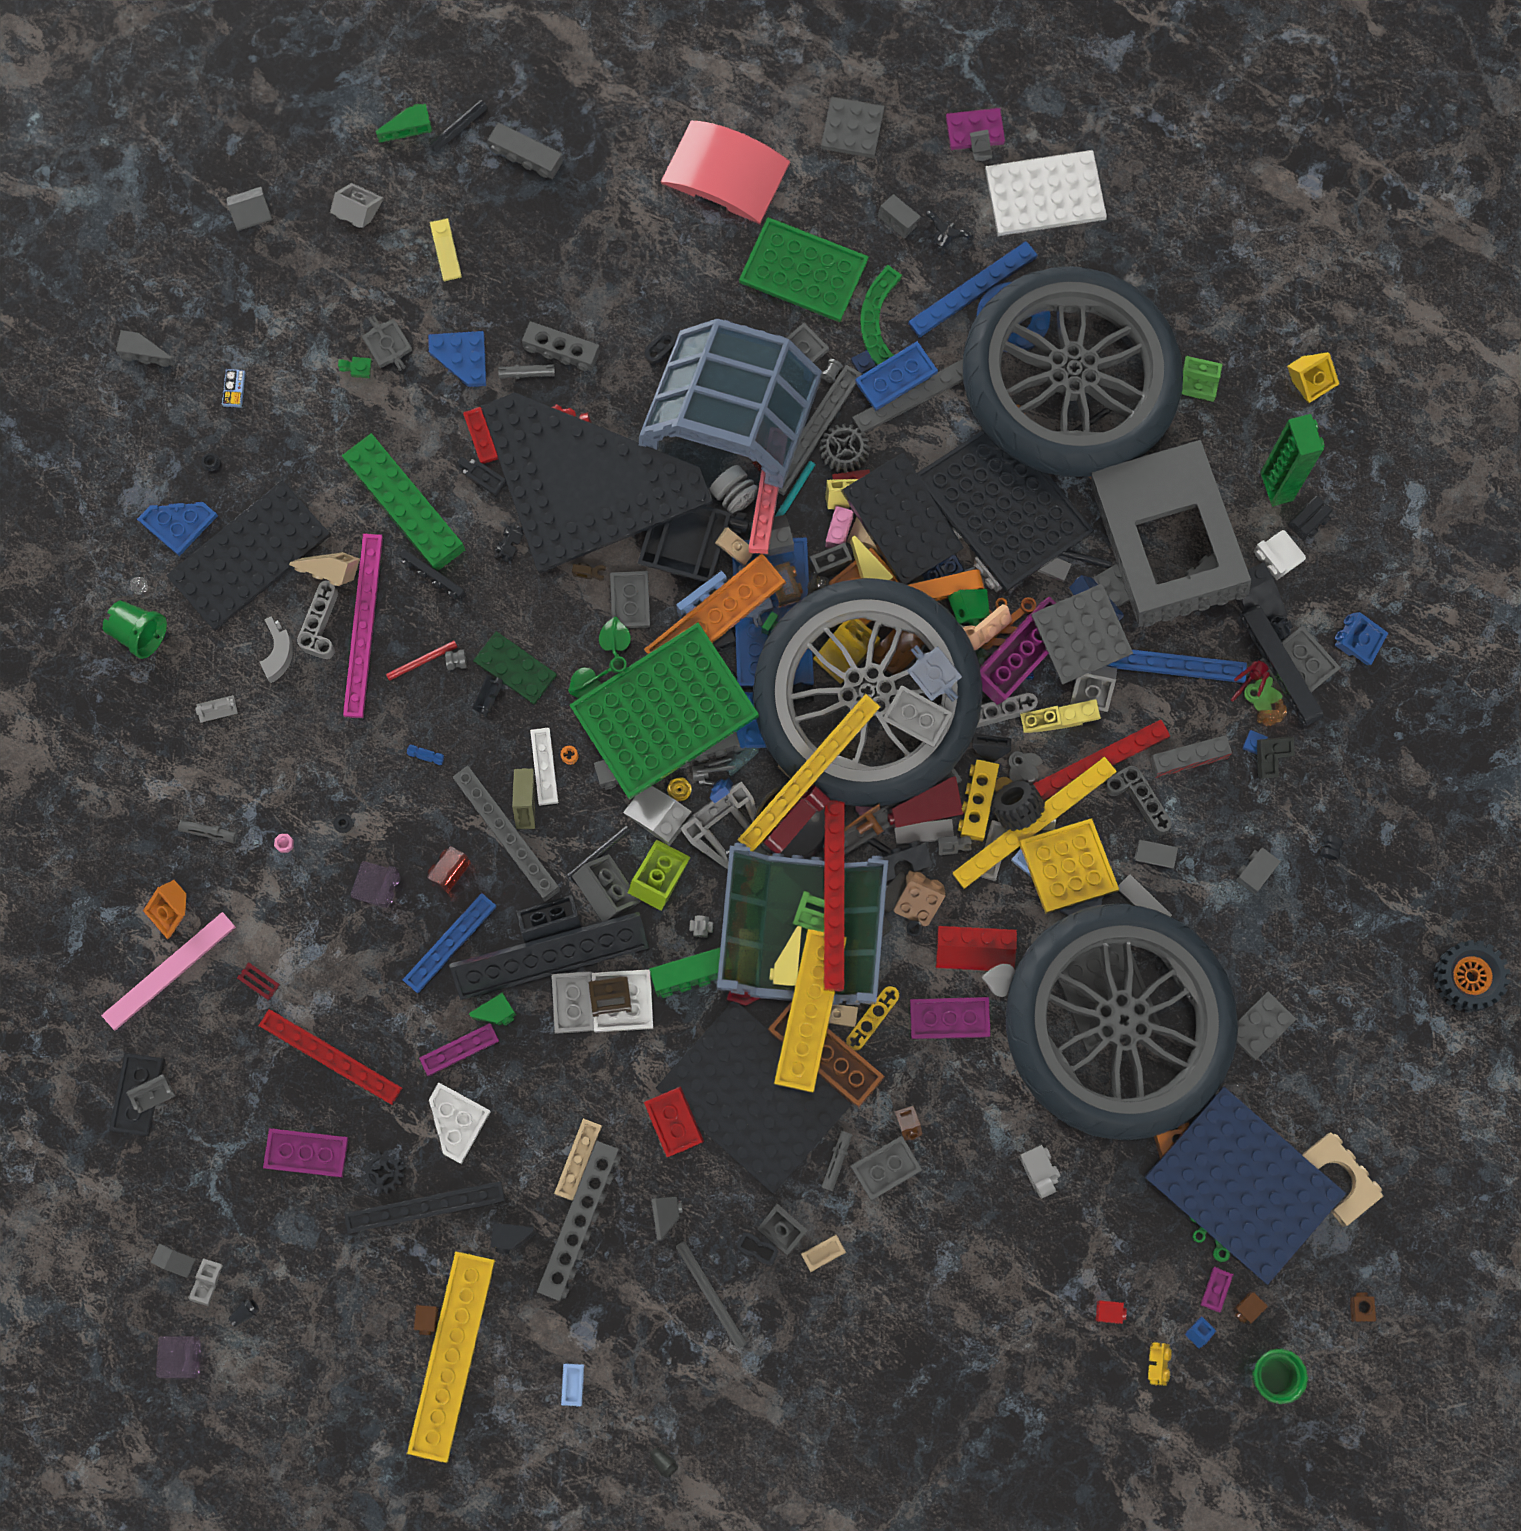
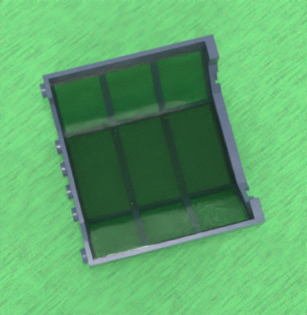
(760, 915)

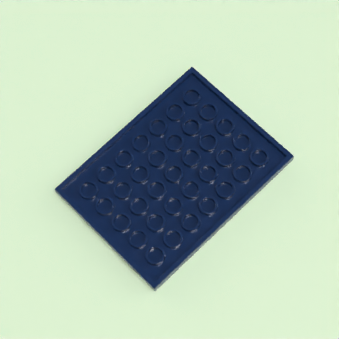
(1245, 1185)

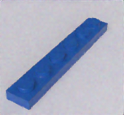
(449, 943)

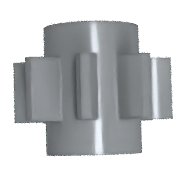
(701, 926)

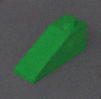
(408, 123)

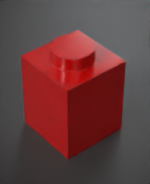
(1110, 1312)

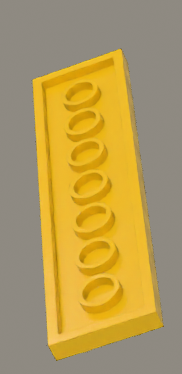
(806, 1020)

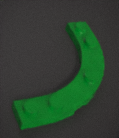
(871, 311)

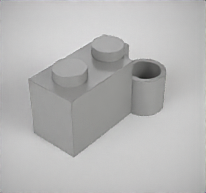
(1040, 1170)

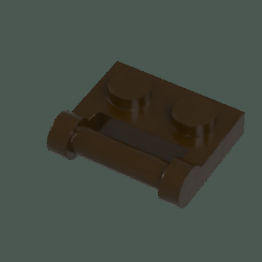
(610, 989)

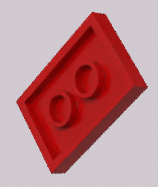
(673, 1121)

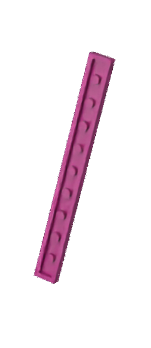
(363, 626)

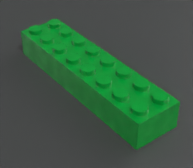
(1292, 459)
(403, 502)

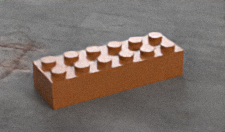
(839, 1064)

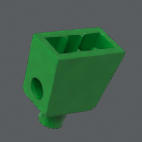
(970, 606)

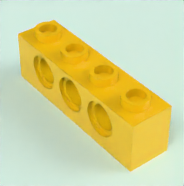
(989, 772)

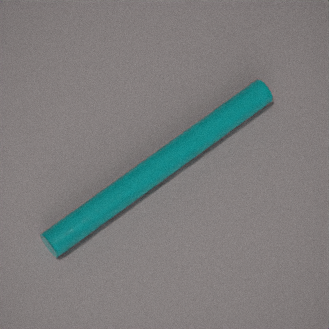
(796, 488)

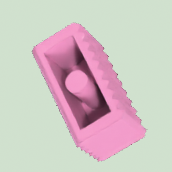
(839, 527)

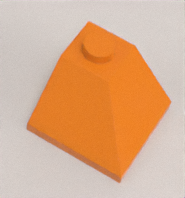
(167, 907)

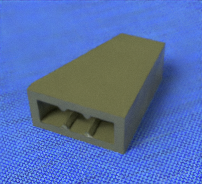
(524, 798)

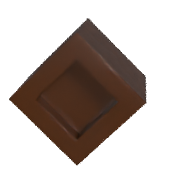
(1249, 1308)
(1356, 1314)
(426, 1319)

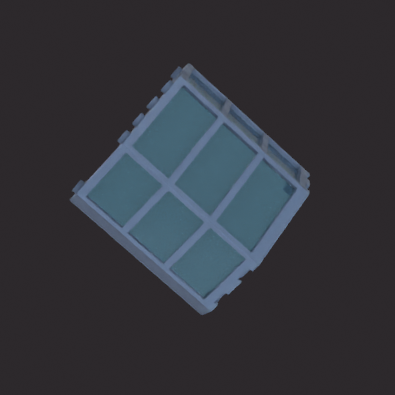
(735, 394)

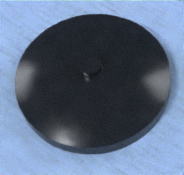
(809, 838)

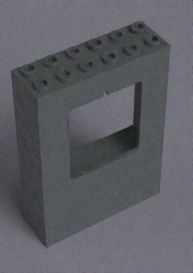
(1158, 488)

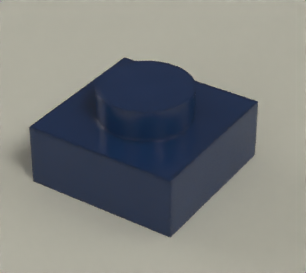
(863, 362)

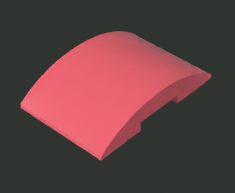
(726, 169)

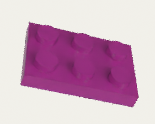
(964, 123)

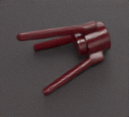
(1257, 670)

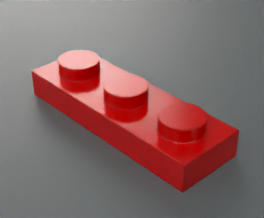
(480, 435)

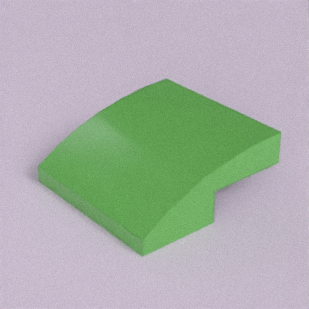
(1200, 378)

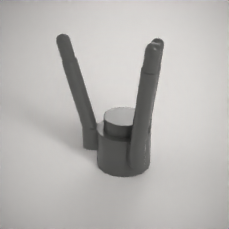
(701, 772)

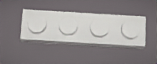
(544, 766)

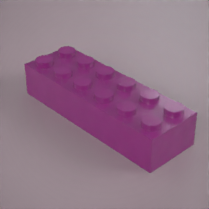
(1014, 659)

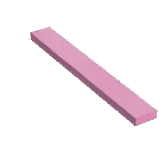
(168, 971)

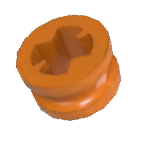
(574, 758)

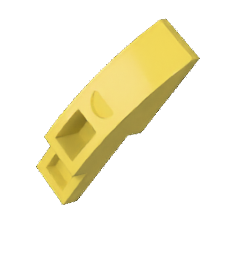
(1060, 717)

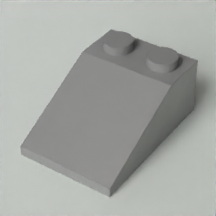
(658, 814)

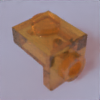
(1269, 717)

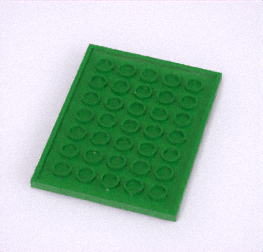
(664, 710)

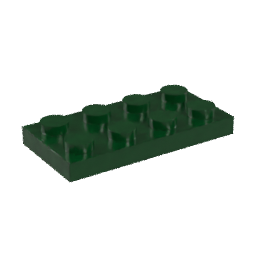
(515, 668)

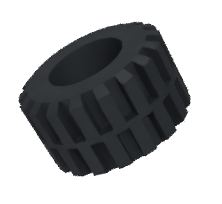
(1018, 805)

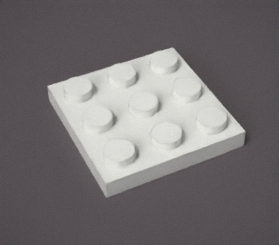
(641, 1003)

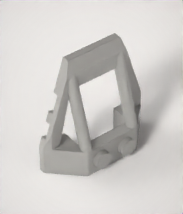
(709, 814)

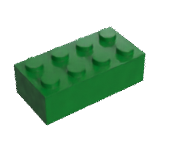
(686, 973)

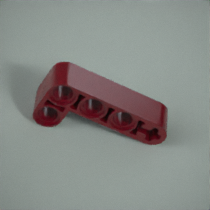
(795, 819)

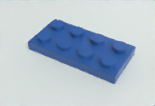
(896, 376)

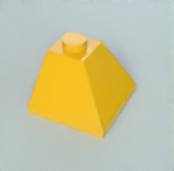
(1313, 375)

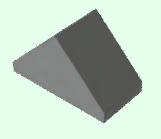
(173, 1261)

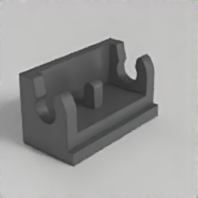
(898, 216)
(1156, 853)
(151, 1093)

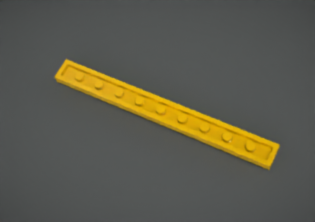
(809, 772)
(1053, 809)

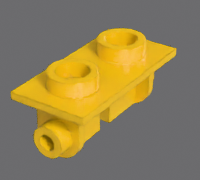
(1161, 1356)

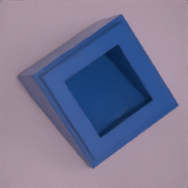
(1200, 1332)

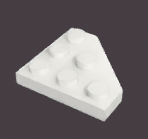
(456, 1121)

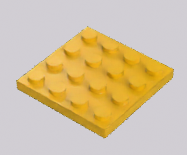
(1068, 866)

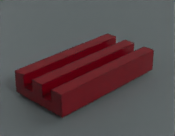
(246, 972)

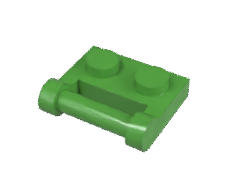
(807, 917)

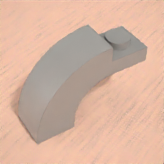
(281, 655)

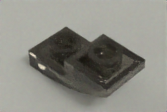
(894, 891)

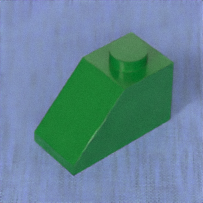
(495, 1011)

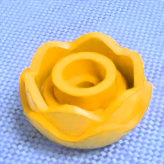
(677, 783)

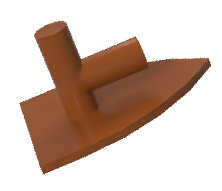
(871, 823)

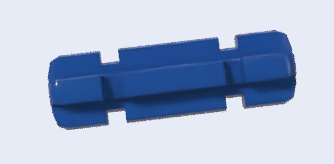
(425, 754)

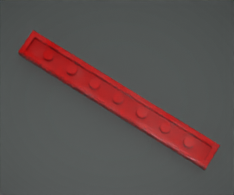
(330, 1057)

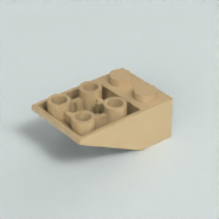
(335, 567)

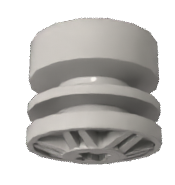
(734, 489)

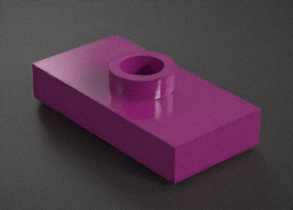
(1216, 1289)

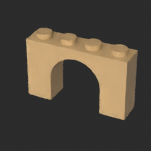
(1363, 1190)

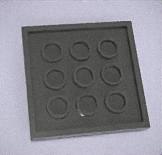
(1082, 634)

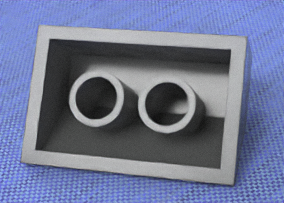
(605, 888)

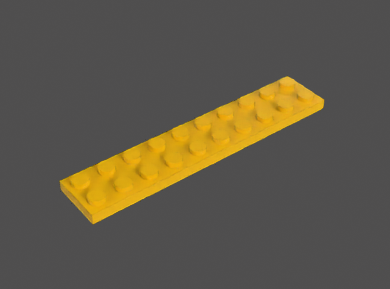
(451, 1357)

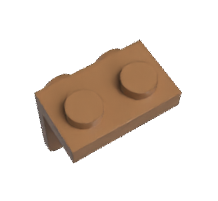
(920, 898)

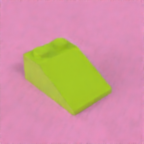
(658, 875)

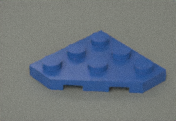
(462, 355)
(177, 523)

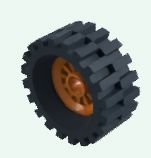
(1493, 973)

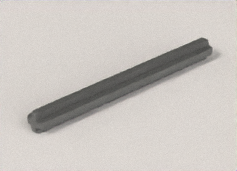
(711, 1295)

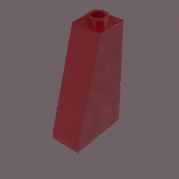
(933, 804)

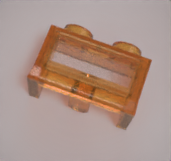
(791, 590)

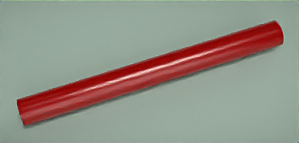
(422, 660)

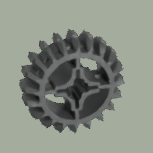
(855, 457)

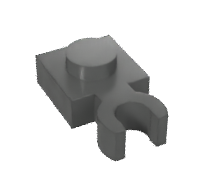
(952, 844)

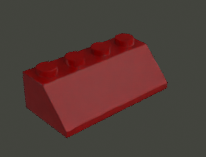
(975, 948)

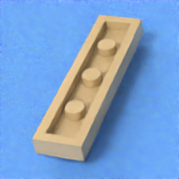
(578, 1159)

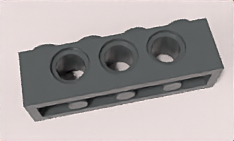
(572, 344)

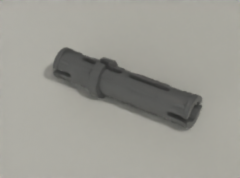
(526, 371)
(215, 833)
(839, 1154)

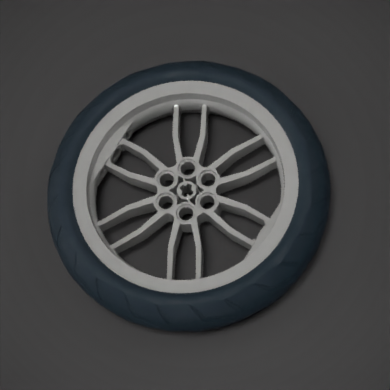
(887, 605)

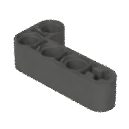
(1141, 802)

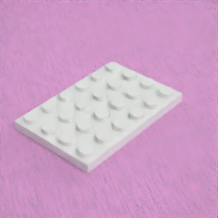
(1045, 193)

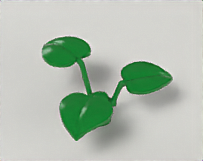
(612, 637)

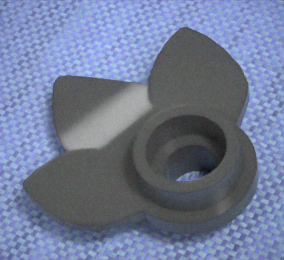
(1026, 769)

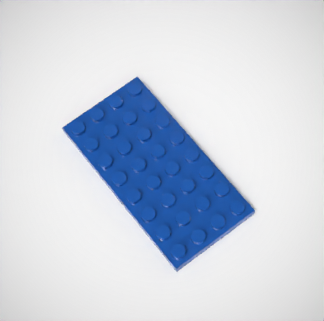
(752, 640)

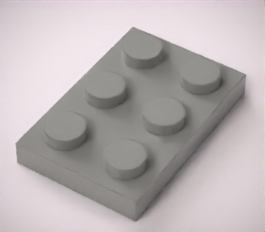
(917, 716)
(572, 1002)

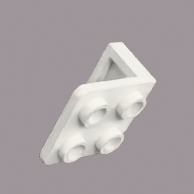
(1279, 554)

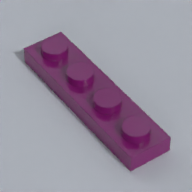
(459, 1049)

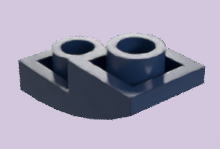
(947, 567)

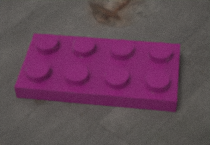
(950, 1018)
(305, 1152)

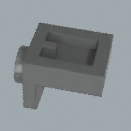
(981, 145)

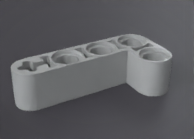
(320, 617)
(1002, 714)

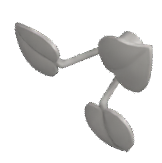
(999, 979)

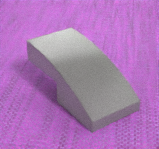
(205, 1282)

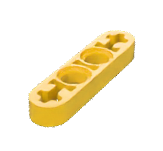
(874, 1020)

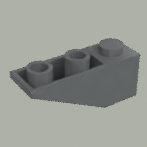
(136, 347)

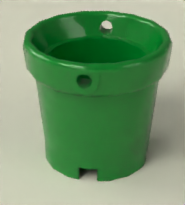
(135, 628)
(1280, 1376)

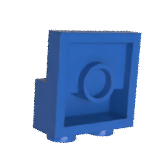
(1360, 638)

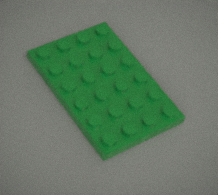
(803, 269)

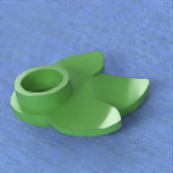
(1268, 696)

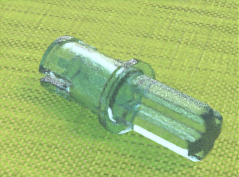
(742, 759)

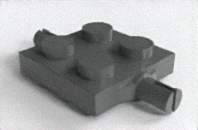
(386, 343)

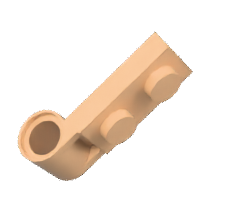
(988, 627)

